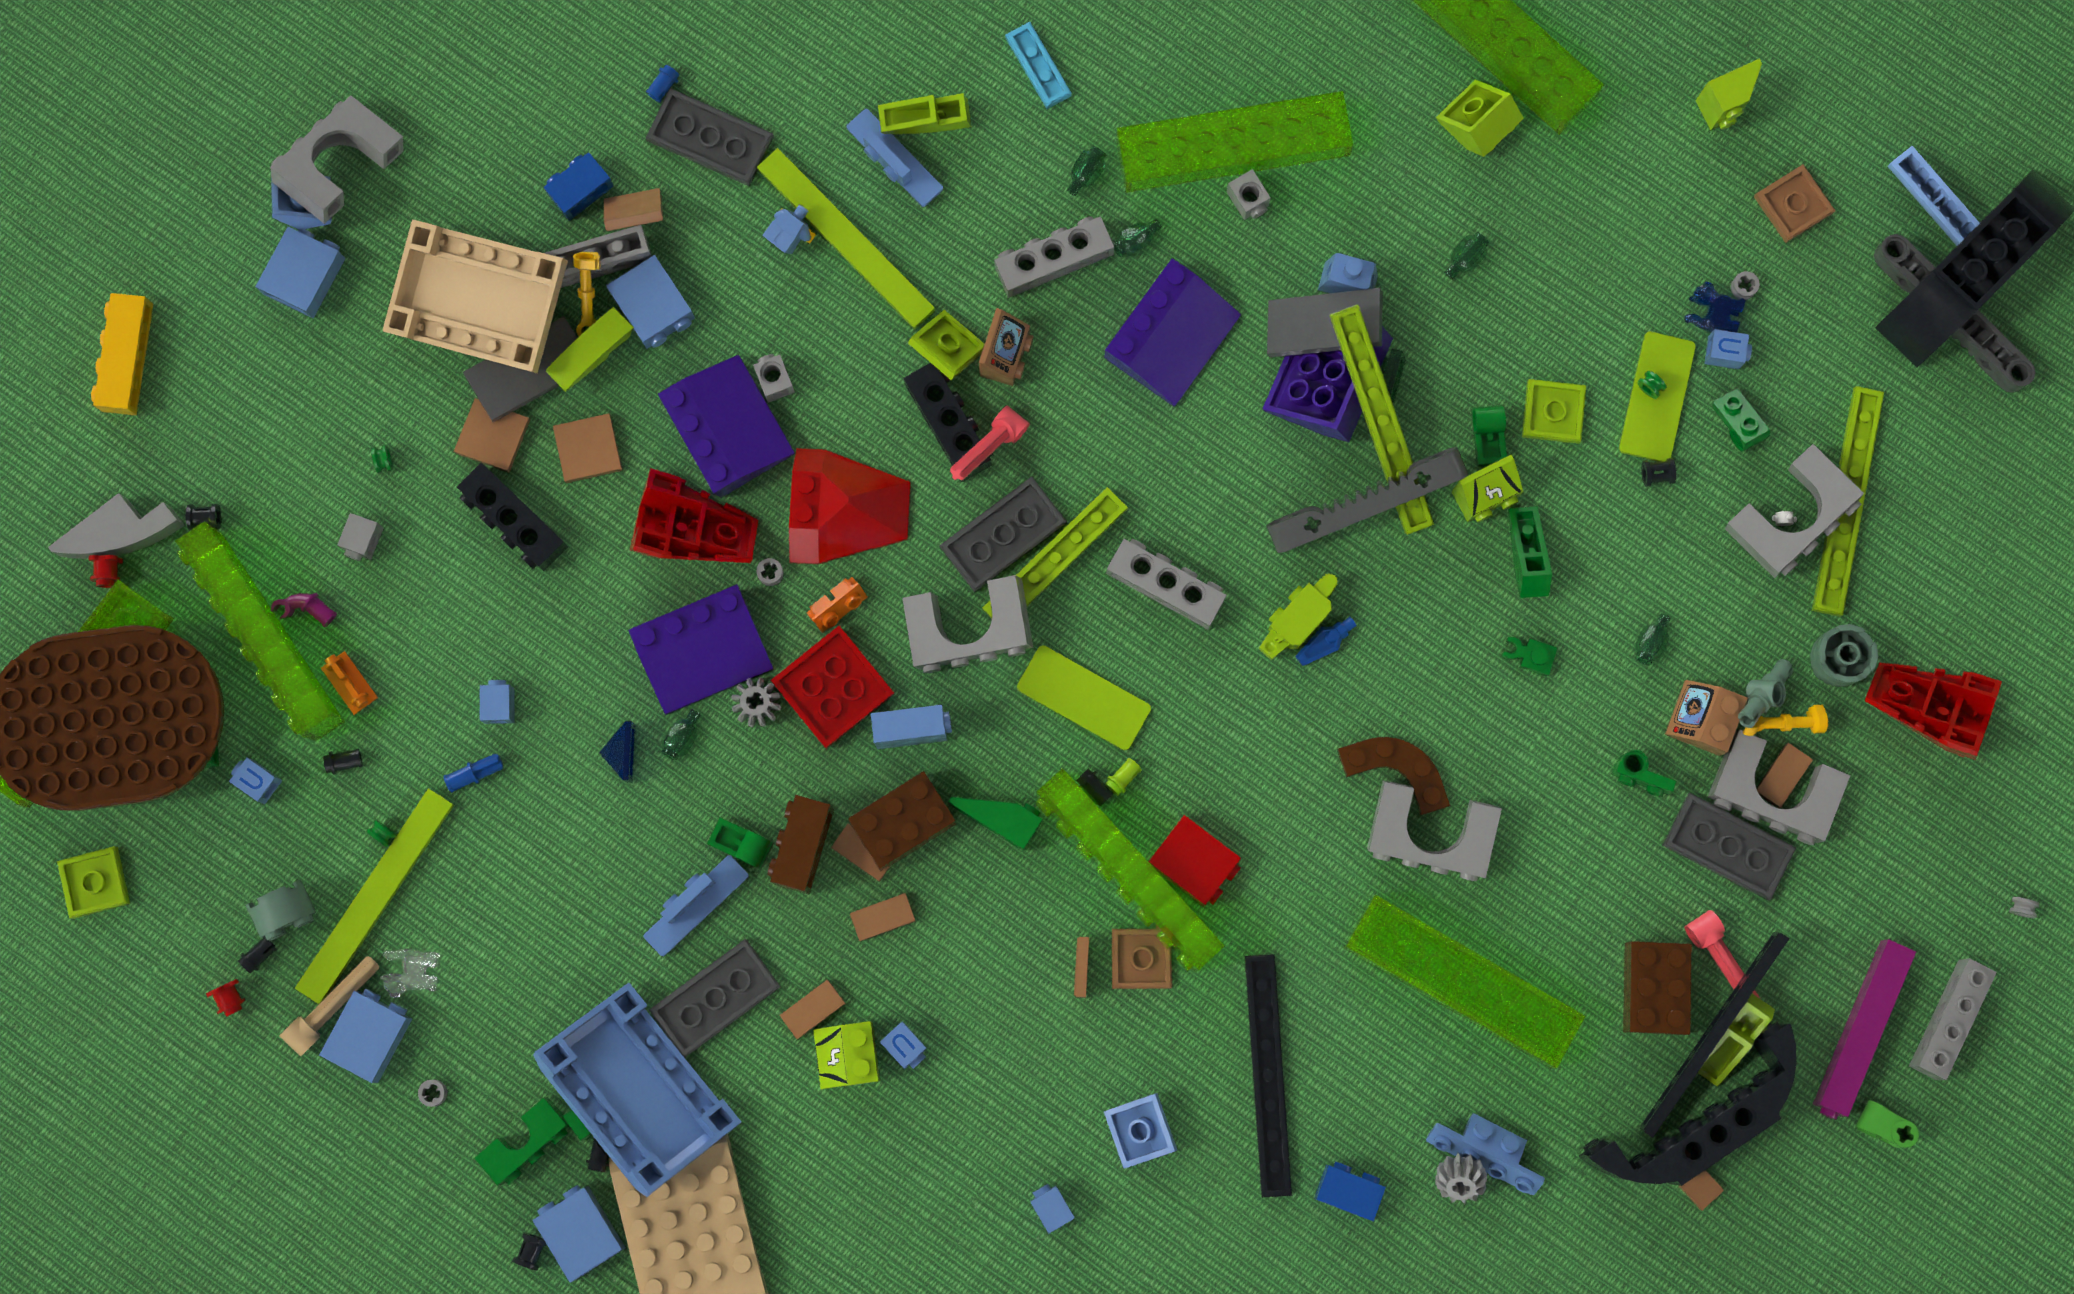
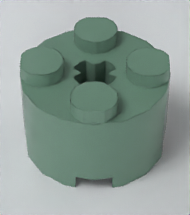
(1855, 644)
(280, 910)

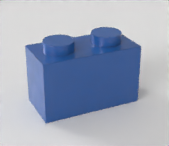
(578, 185)
(1349, 1191)

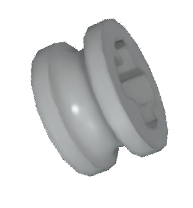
(1747, 277)
(778, 573)
(2024, 907)
(428, 1085)

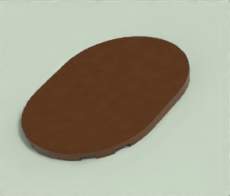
(107, 718)

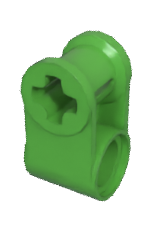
(1883, 1124)

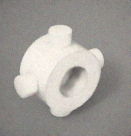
(1784, 518)

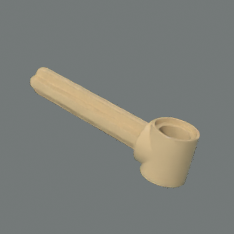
(304, 1032)

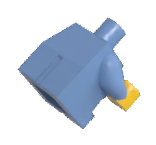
(789, 229)

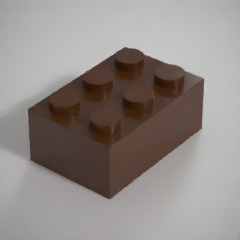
(902, 821)
(800, 844)
(1657, 988)

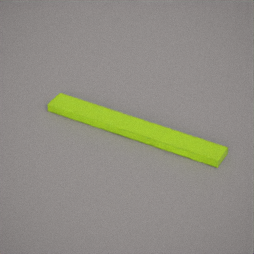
(846, 239)
(1378, 410)
(1856, 465)
(374, 896)

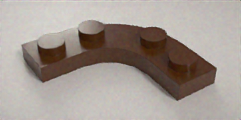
(1405, 759)

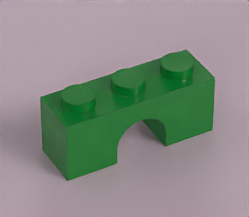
(545, 1126)

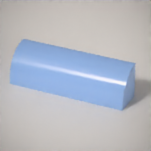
(1933, 195)

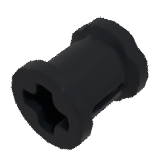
(1668, 475)
(197, 515)
(530, 1251)

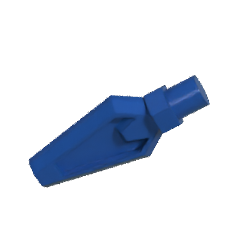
(1325, 641)

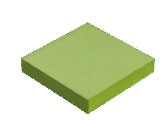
(947, 344)
(1554, 411)
(93, 882)

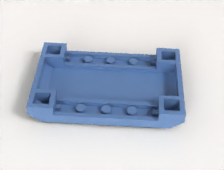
(635, 1091)

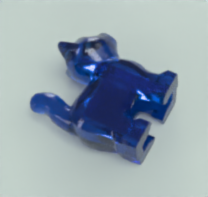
(1718, 312)

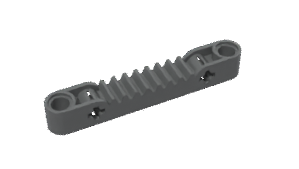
(1975, 334)
(1443, 468)

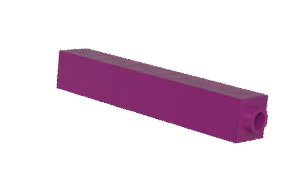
(1863, 1029)

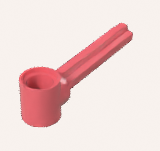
(1006, 428)
(1707, 933)

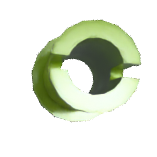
(1123, 776)

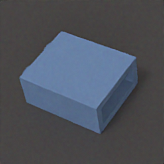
(301, 271)
(651, 302)
(910, 726)
(366, 1035)
(578, 1232)

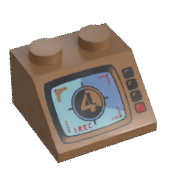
(1005, 348)
(1706, 716)

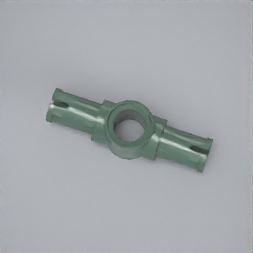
(1765, 693)

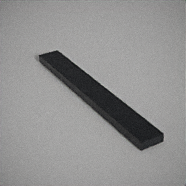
(1713, 1033)
(1268, 1076)

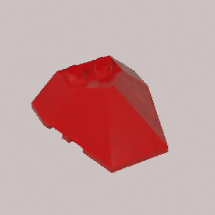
(843, 507)
(689, 525)
(1937, 705)

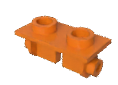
(847, 596)
(348, 682)

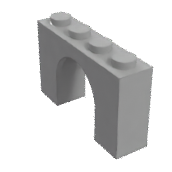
(346, 125)
(1779, 549)
(1006, 634)
(1736, 789)
(1467, 855)

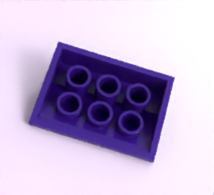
(1172, 333)
(1319, 392)
(726, 425)
(700, 649)

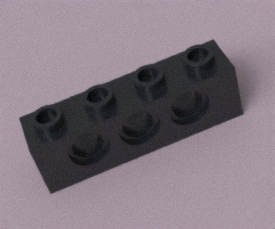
(919, 386)
(483, 482)

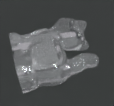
(414, 971)

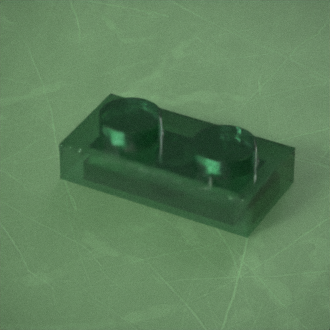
(1392, 370)

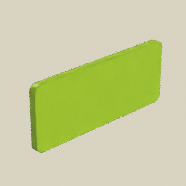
(1650, 422)
(1083, 697)

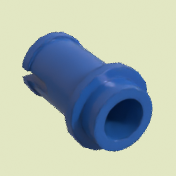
(662, 83)

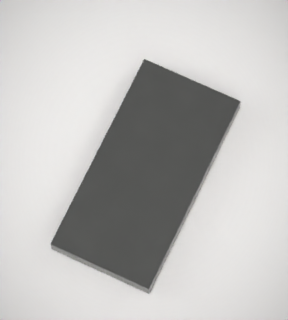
(709, 137)
(1305, 326)
(507, 388)
(1003, 534)
(1729, 846)
(714, 998)

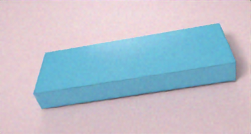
(1038, 65)

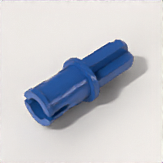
(473, 772)

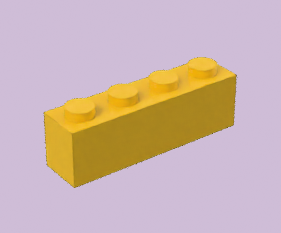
(122, 354)

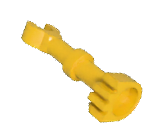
(586, 262)
(1815, 720)

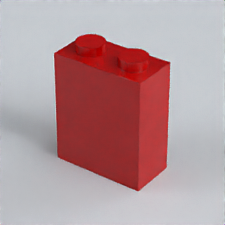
(1195, 861)

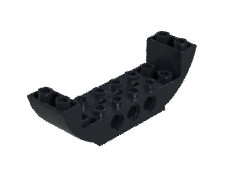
(1975, 268)
(1758, 1110)

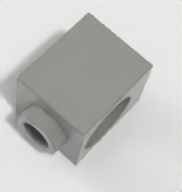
(1248, 183)
(776, 389)
(359, 537)

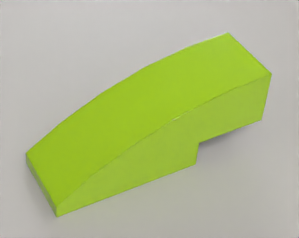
(925, 115)
(590, 349)
(1737, 1039)

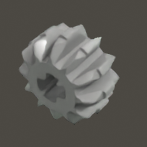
(761, 710)
(1461, 1178)

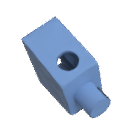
(1346, 274)

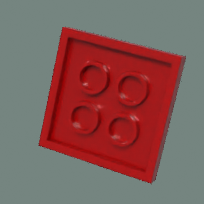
(832, 687)

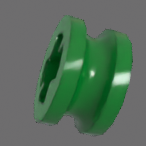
(1651, 384)
(381, 458)
(381, 833)

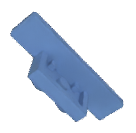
(895, 158)
(694, 904)
(1494, 1146)

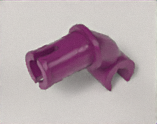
(308, 603)

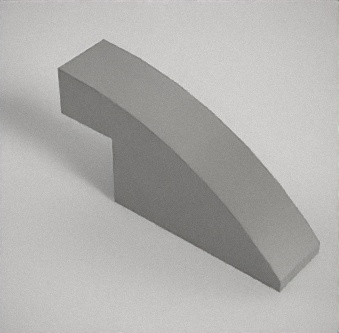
(117, 530)

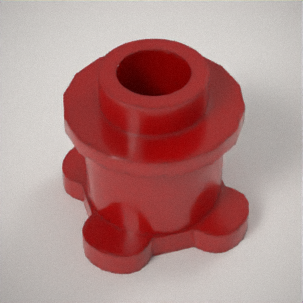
(105, 570)
(227, 998)

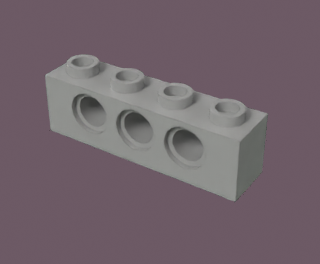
(616, 251)
(1017, 280)
(1123, 570)
(1952, 1019)

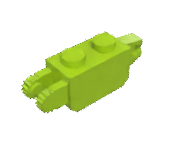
(1300, 618)

